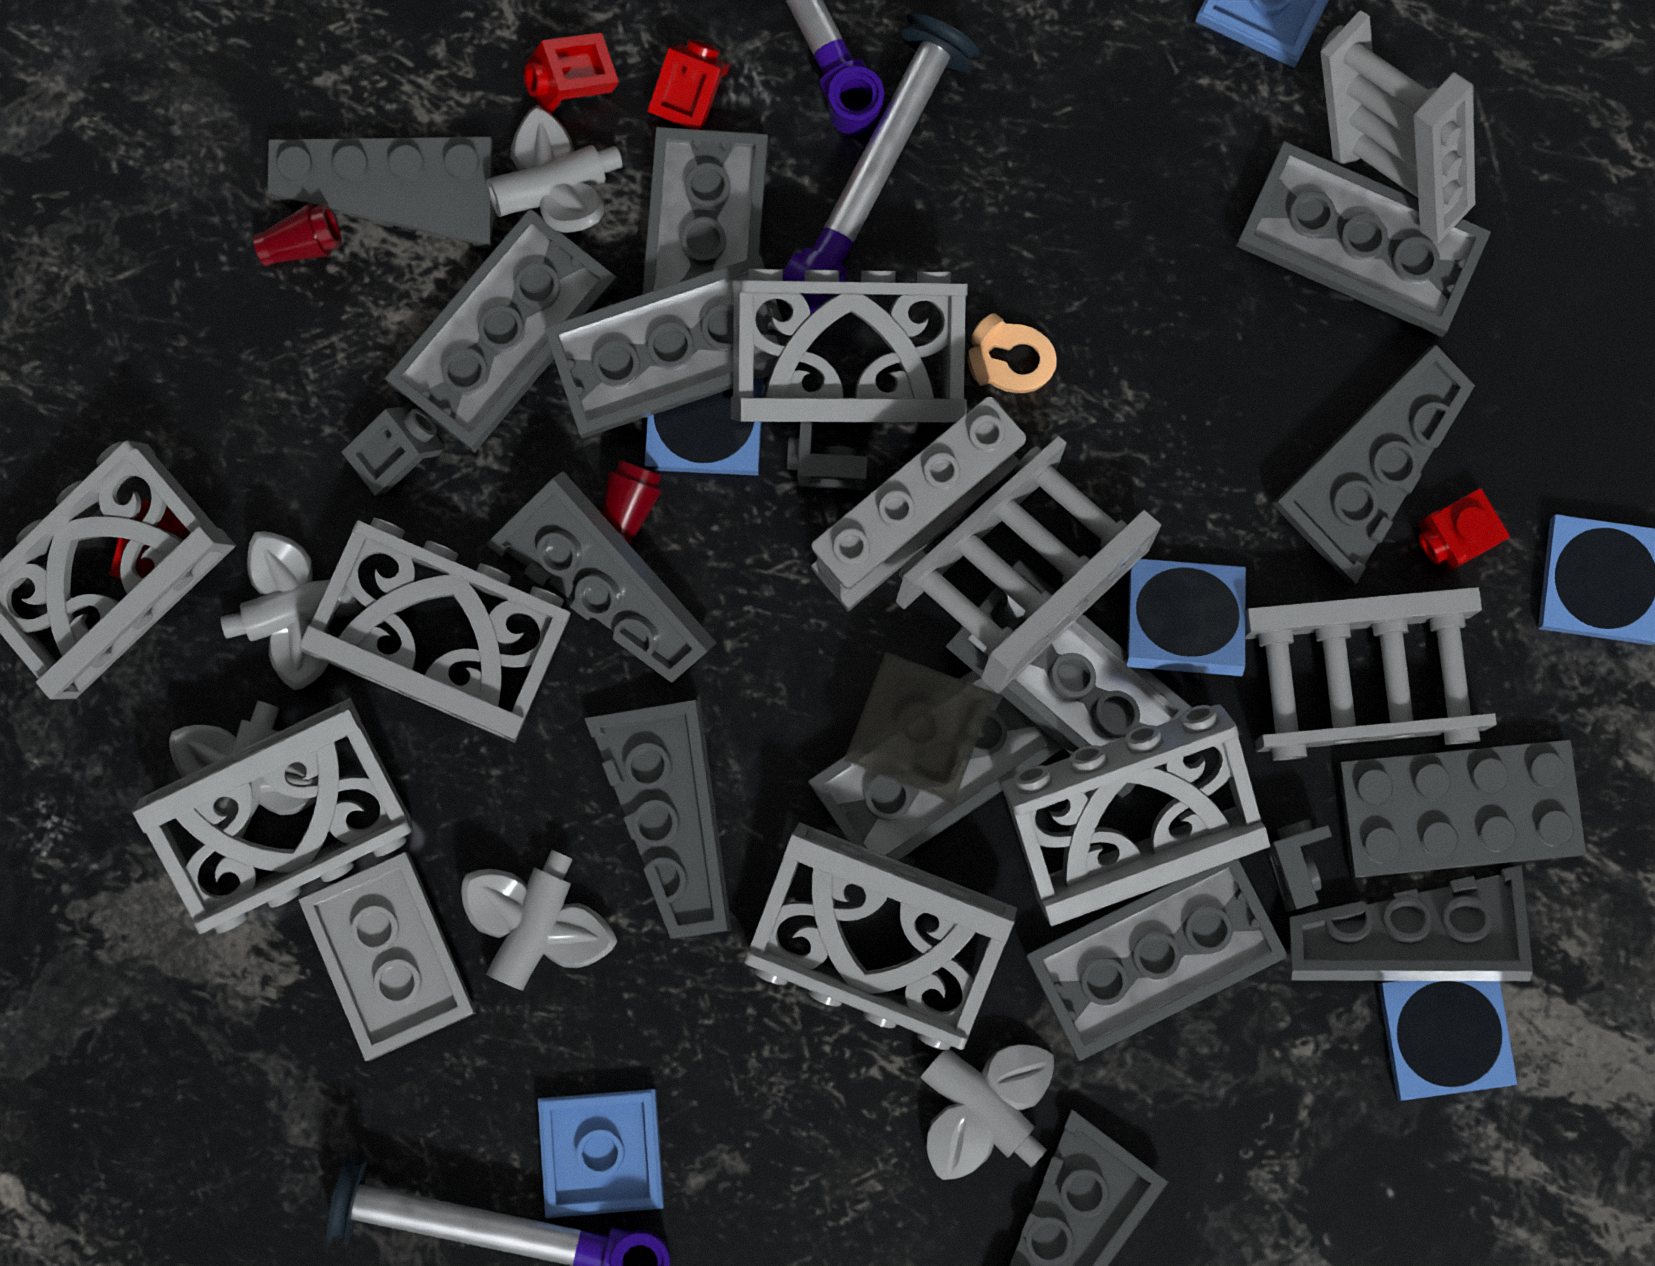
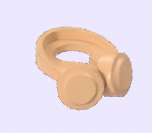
(993, 333)

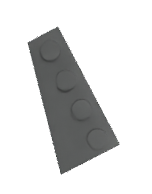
(392, 181)
(1361, 479)
(588, 561)
(667, 798)
(1435, 935)
(1087, 1201)

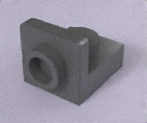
(393, 447)
(834, 468)
(1295, 875)

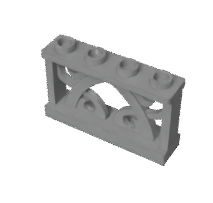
(910, 399)
(918, 503)
(176, 571)
(357, 645)
(305, 742)
(1165, 857)
(959, 914)

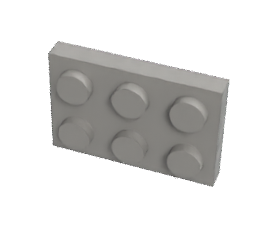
(387, 956)

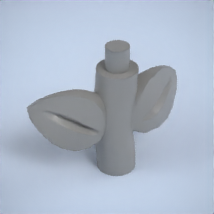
(553, 175)
(287, 606)
(202, 745)
(534, 920)
(986, 1108)

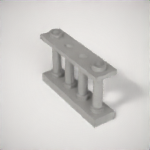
(1401, 127)
(1044, 613)
(1389, 620)

